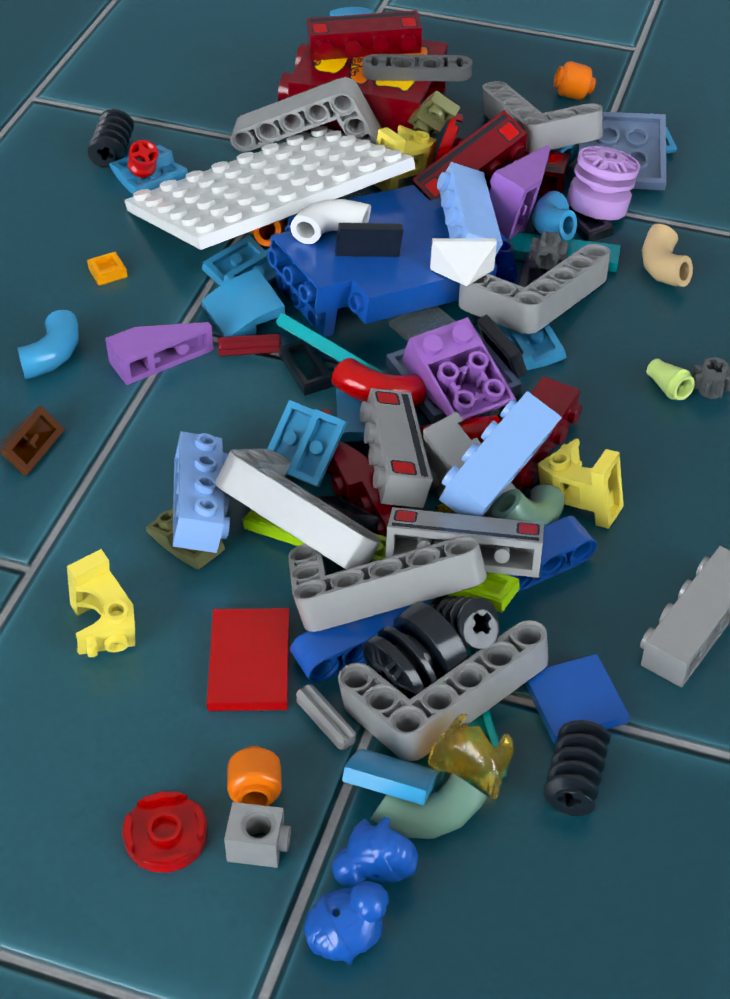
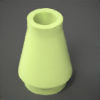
(673, 380)

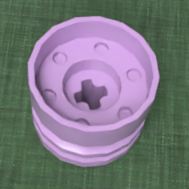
(603, 182)

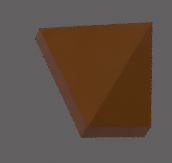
(30, 440)

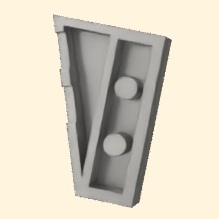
(445, 446)

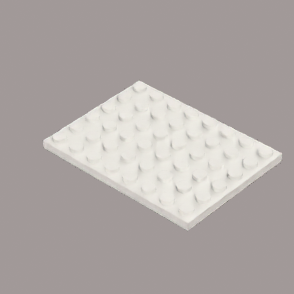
(266, 185)

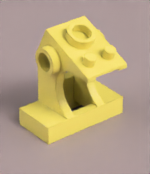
(409, 142)
(586, 488)
(97, 589)

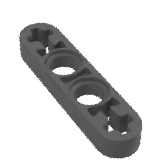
(416, 67)

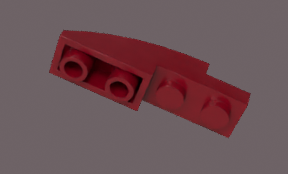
(354, 482)

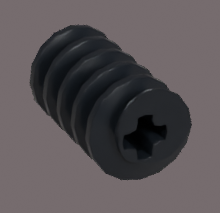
(110, 137)
(471, 618)
(577, 767)

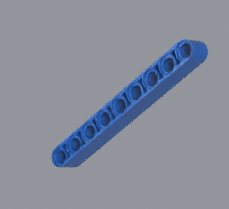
(329, 651)

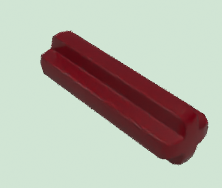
(249, 344)

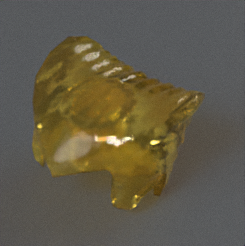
(472, 756)

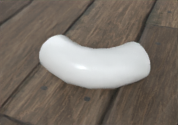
(325, 217)

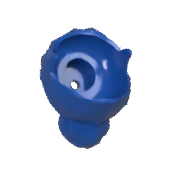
(375, 855)
(354, 929)

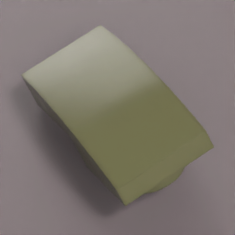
(433, 114)
(162, 532)

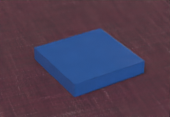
(576, 692)

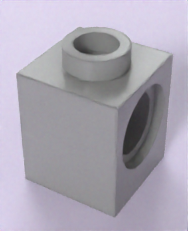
(249, 820)

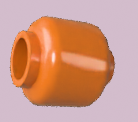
(574, 80)
(254, 776)

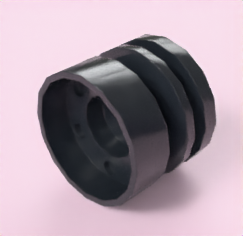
(415, 650)

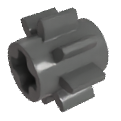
(548, 250)
(712, 377)

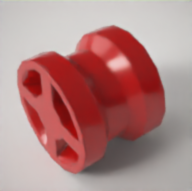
(148, 153)

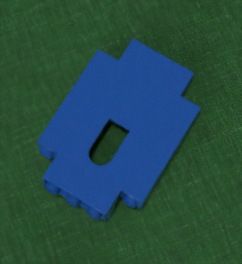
(371, 286)

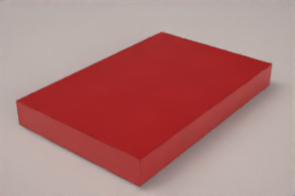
(249, 660)

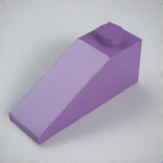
(155, 348)

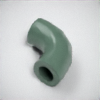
(542, 506)
(441, 813)

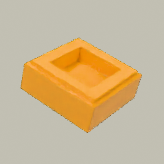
(107, 268)

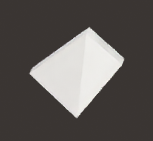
(463, 258)

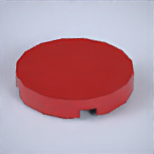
(449, 136)
(165, 832)

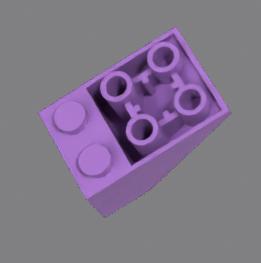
(515, 191)
(457, 370)

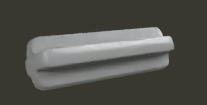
(326, 717)

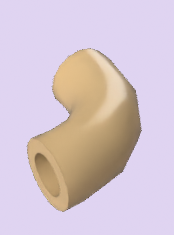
(660, 260)

